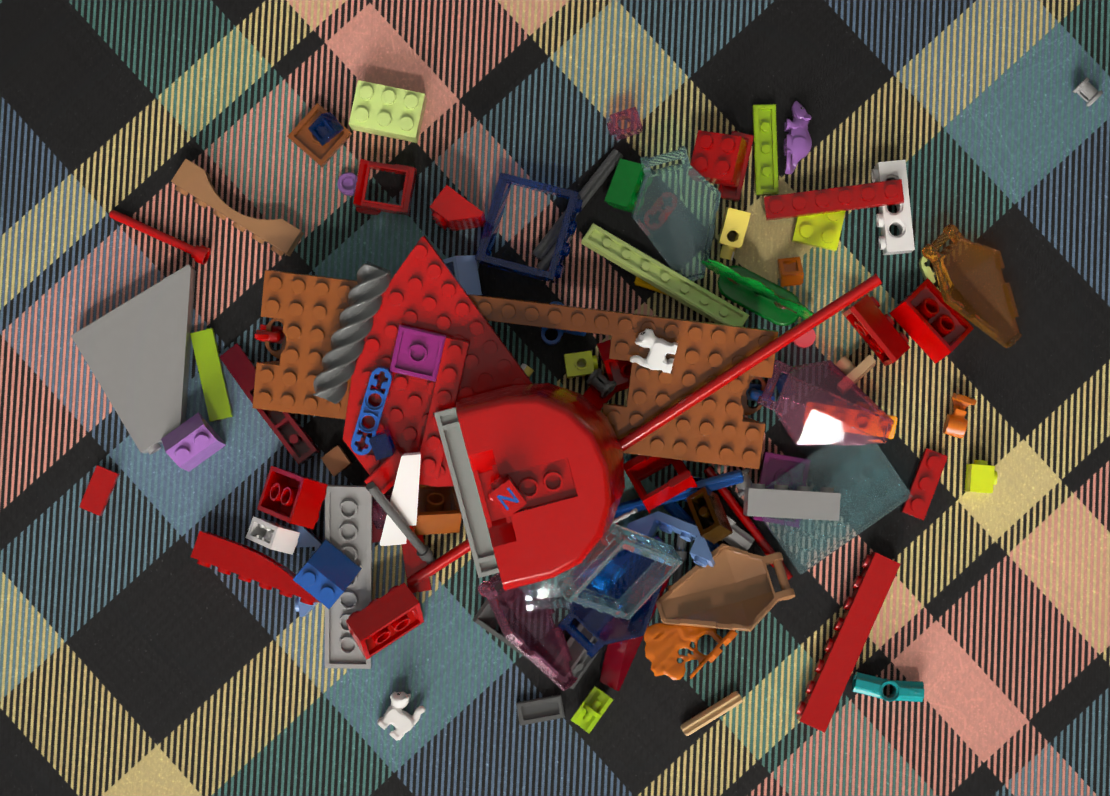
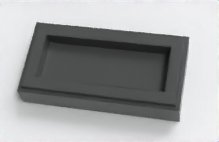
(540, 709)

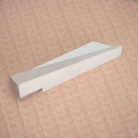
(403, 498)

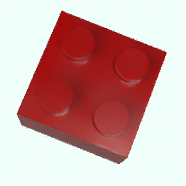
(719, 157)

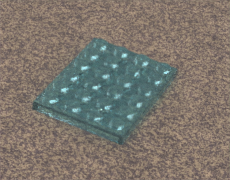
(867, 490)

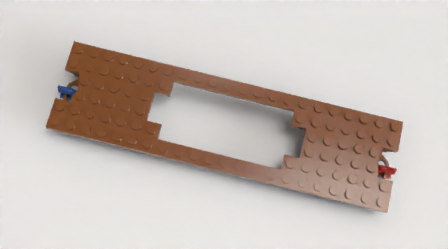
(705, 433)

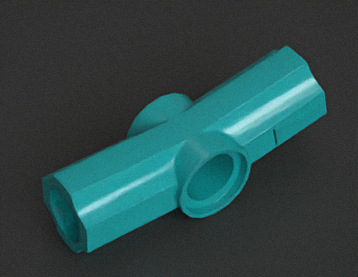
(874, 686)

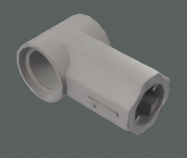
(739, 538)

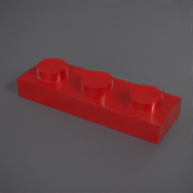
(924, 483)

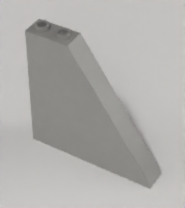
(145, 357)

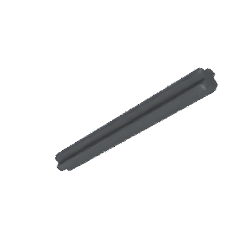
(586, 194)

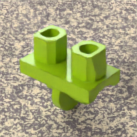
(591, 709)

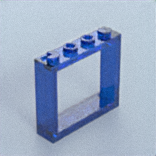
(494, 218)

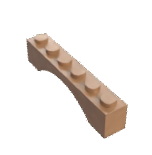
(276, 232)

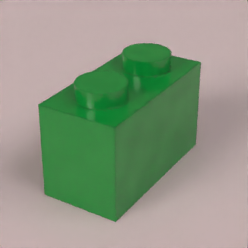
(625, 185)

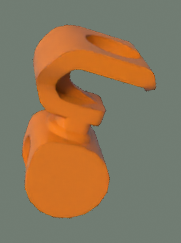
(956, 424)

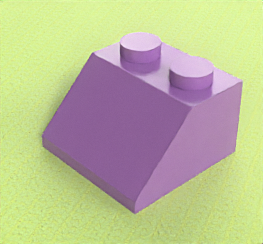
(192, 443)

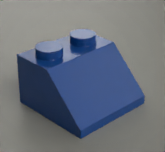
(327, 574)

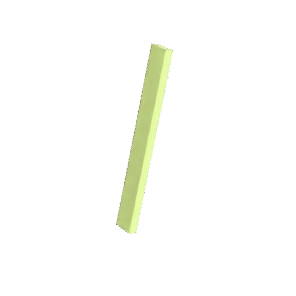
(663, 277)

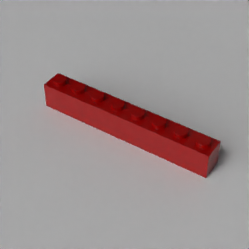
(847, 641)

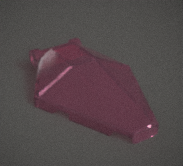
(825, 406)
(530, 632)

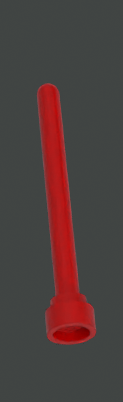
(199, 253)

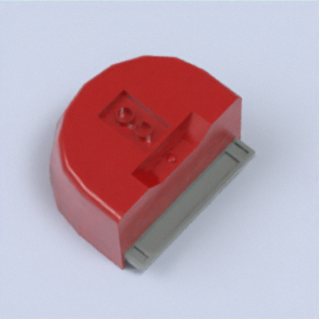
(559, 459)

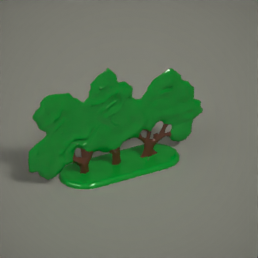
(758, 294)

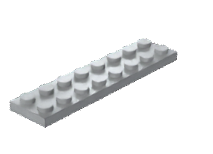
(350, 530)

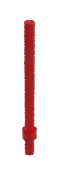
(746, 521)

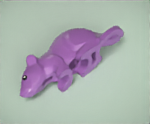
(798, 141)

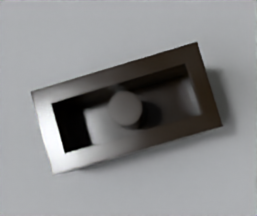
(709, 515)

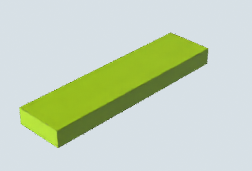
(765, 149)
(211, 375)

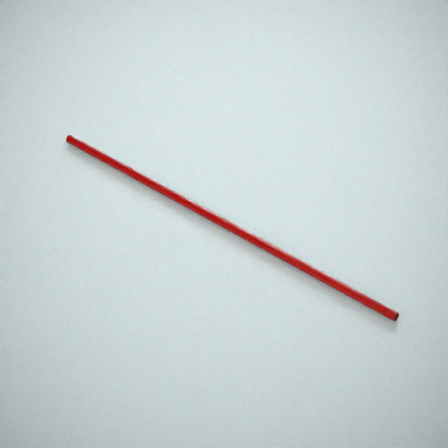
(692, 399)

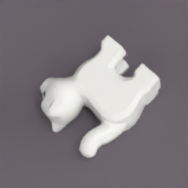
(656, 356)
(398, 717)

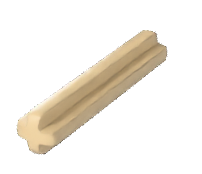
(711, 713)

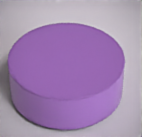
(347, 183)

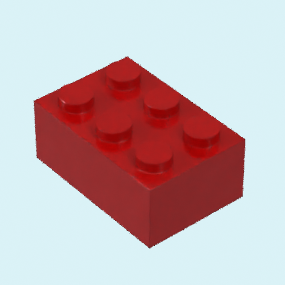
(292, 497)

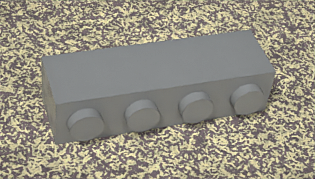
(792, 503)

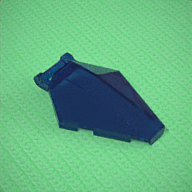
(612, 582)

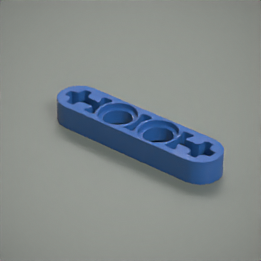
(370, 410)

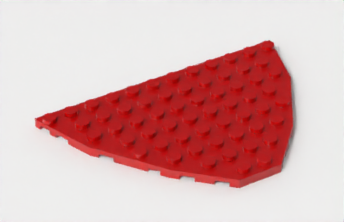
(431, 299)

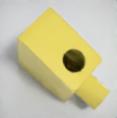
(735, 221)

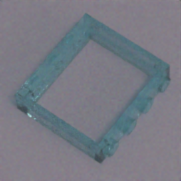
(615, 539)

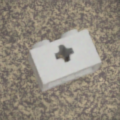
(273, 535)

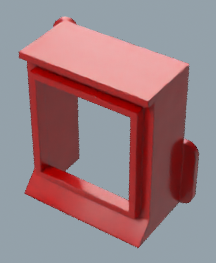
(374, 208)
(644, 466)

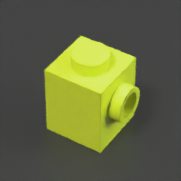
(580, 364)
(980, 477)

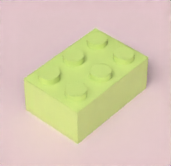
(387, 111)

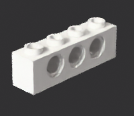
(902, 218)

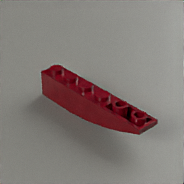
(282, 423)
(620, 657)

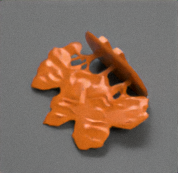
(666, 640)

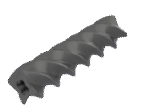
(355, 325)

